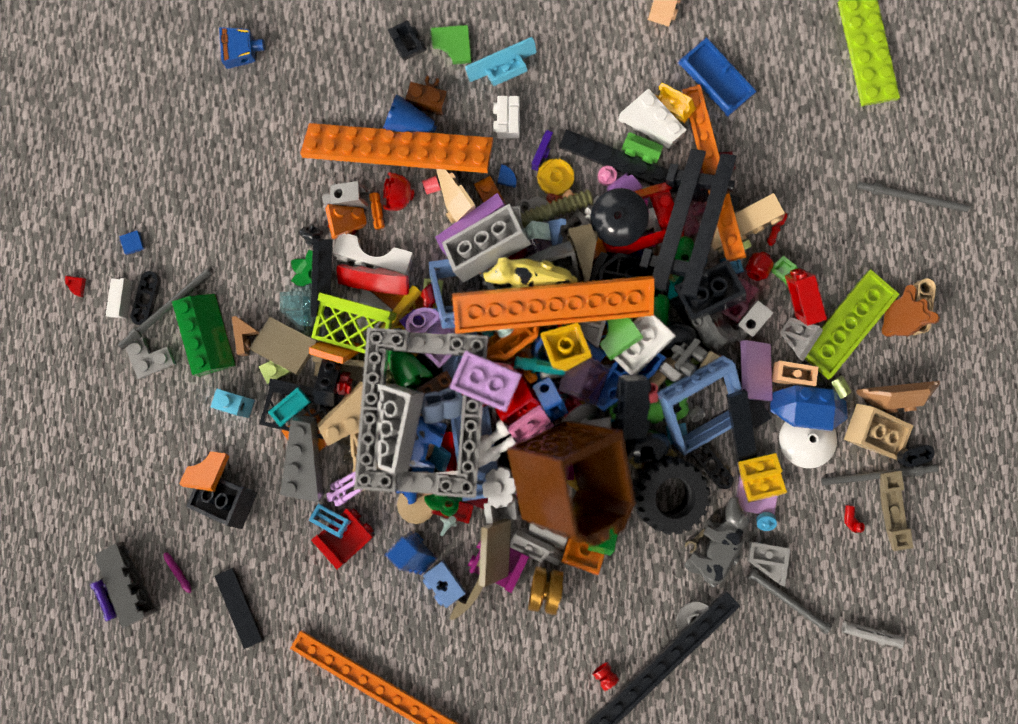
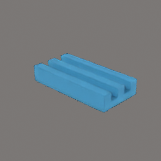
(342, 527)

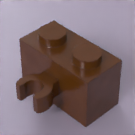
(427, 97)

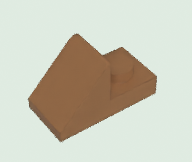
(241, 332)

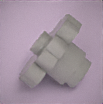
(500, 488)

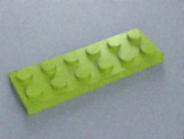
(868, 51)
(851, 323)

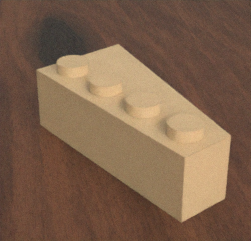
(754, 219)

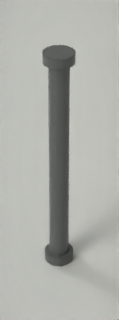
(825, 626)

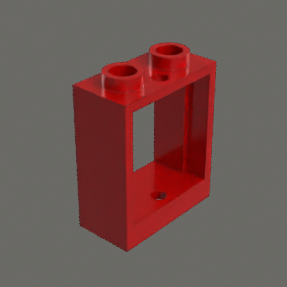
(805, 296)

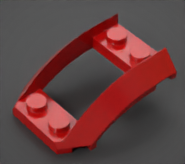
(663, 207)

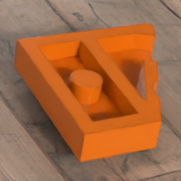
(344, 219)

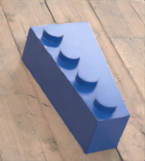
(411, 554)

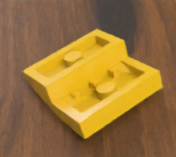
(762, 477)

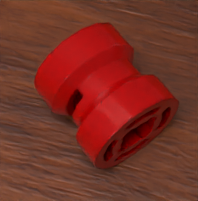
(606, 676)

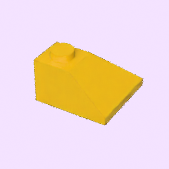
(566, 346)

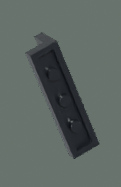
(321, 273)

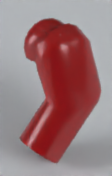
(428, 296)

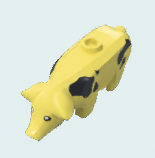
(528, 273)

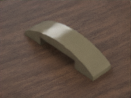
(893, 510)
(462, 604)

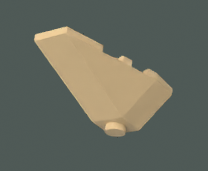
(455, 196)

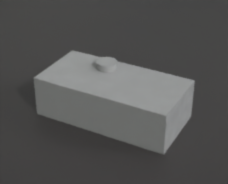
(484, 242)

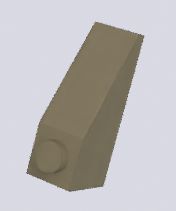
(583, 242)

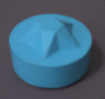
(766, 521)

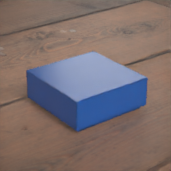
(132, 242)

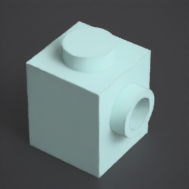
(538, 230)

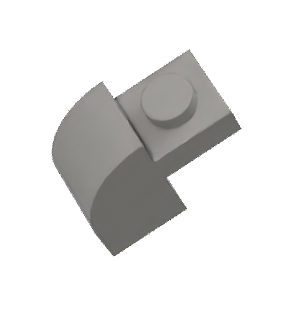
(495, 514)

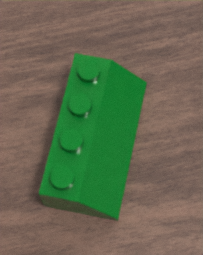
(203, 334)

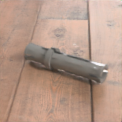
(880, 636)

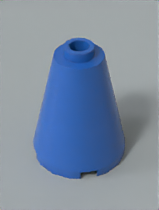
(406, 117)

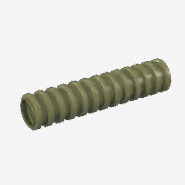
(557, 207)

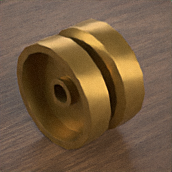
(546, 590)

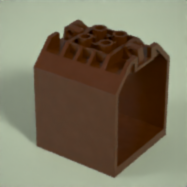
(600, 471)

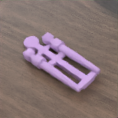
(340, 483)

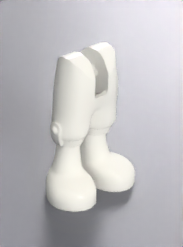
(487, 452)

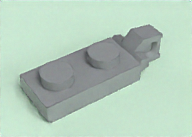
(535, 548)

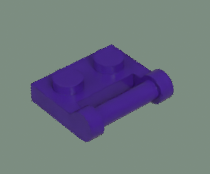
(101, 594)

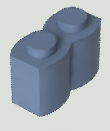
(441, 405)

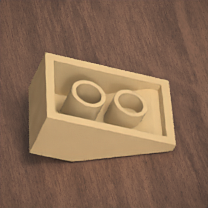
(878, 431)

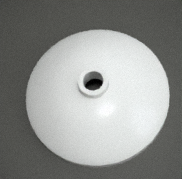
(801, 451)

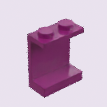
(516, 565)

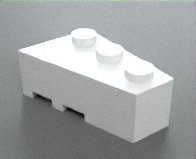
(653, 119)

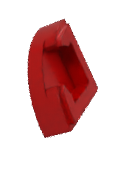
(76, 285)

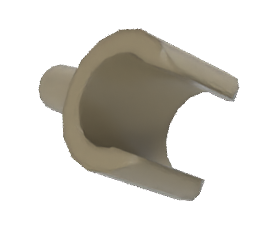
(695, 540)

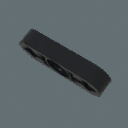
(140, 292)
(716, 479)

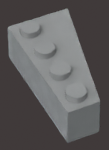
(397, 426)

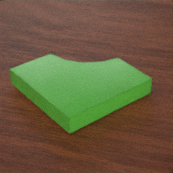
(453, 41)
(620, 336)

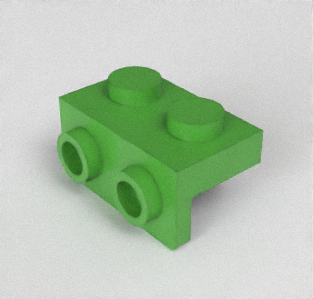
(641, 147)

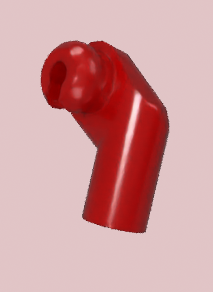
(850, 520)

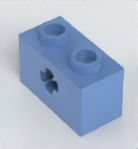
(443, 573)

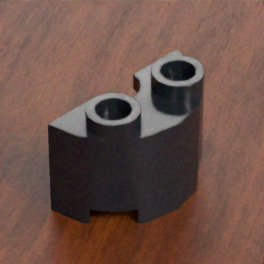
(406, 41)

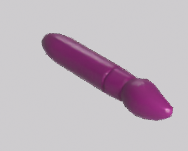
(185, 585)

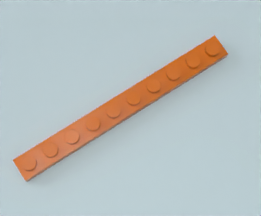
(705, 141)
(367, 681)

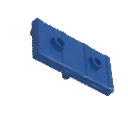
(717, 77)

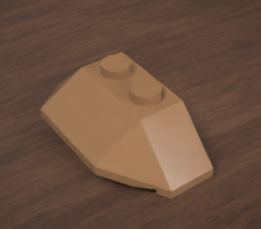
(899, 396)

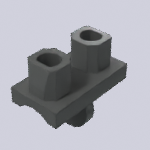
(694, 351)

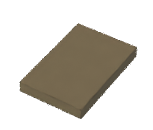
(283, 346)
(494, 552)

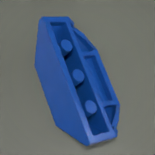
(809, 407)

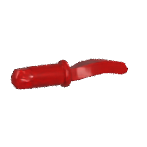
(775, 230)

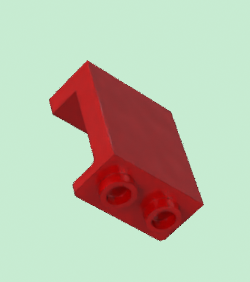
(340, 550)

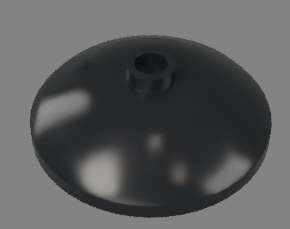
(632, 222)

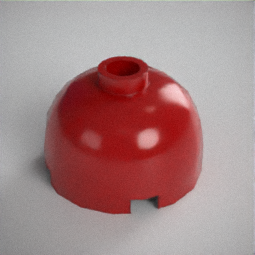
(397, 192)

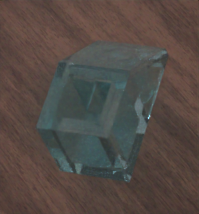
(294, 307)

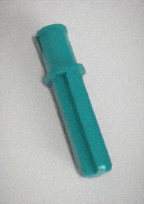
(536, 366)

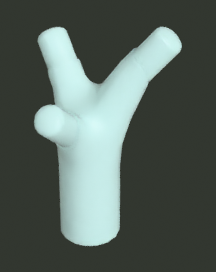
(447, 524)

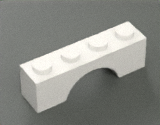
(348, 248)

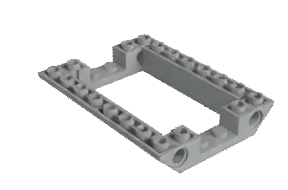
(367, 473)

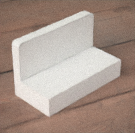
(119, 298)

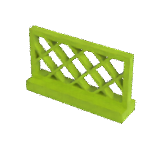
(351, 307)

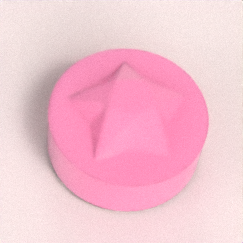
(607, 175)

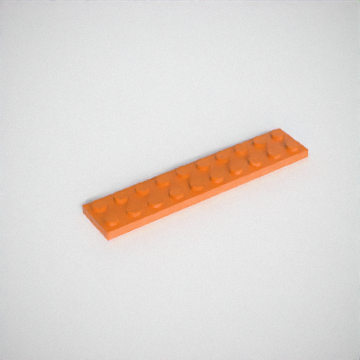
(397, 148)
(553, 304)

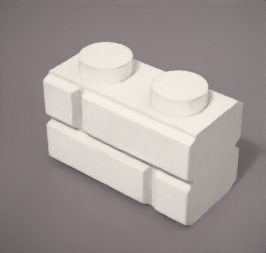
(507, 117)

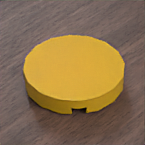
(550, 179)

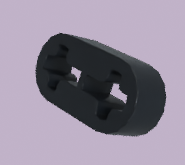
(916, 459)

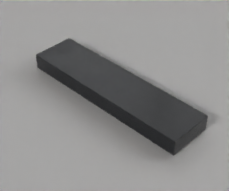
(741, 425)
(239, 608)

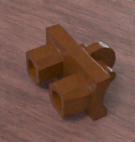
(436, 384)

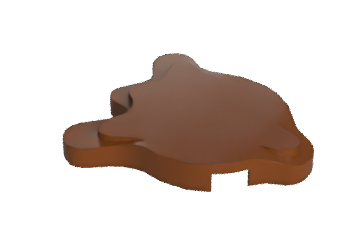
(907, 315)

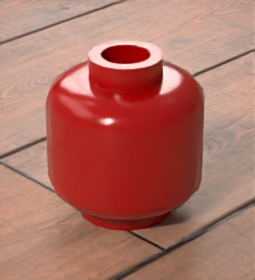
(759, 266)

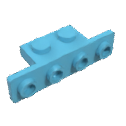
(502, 64)

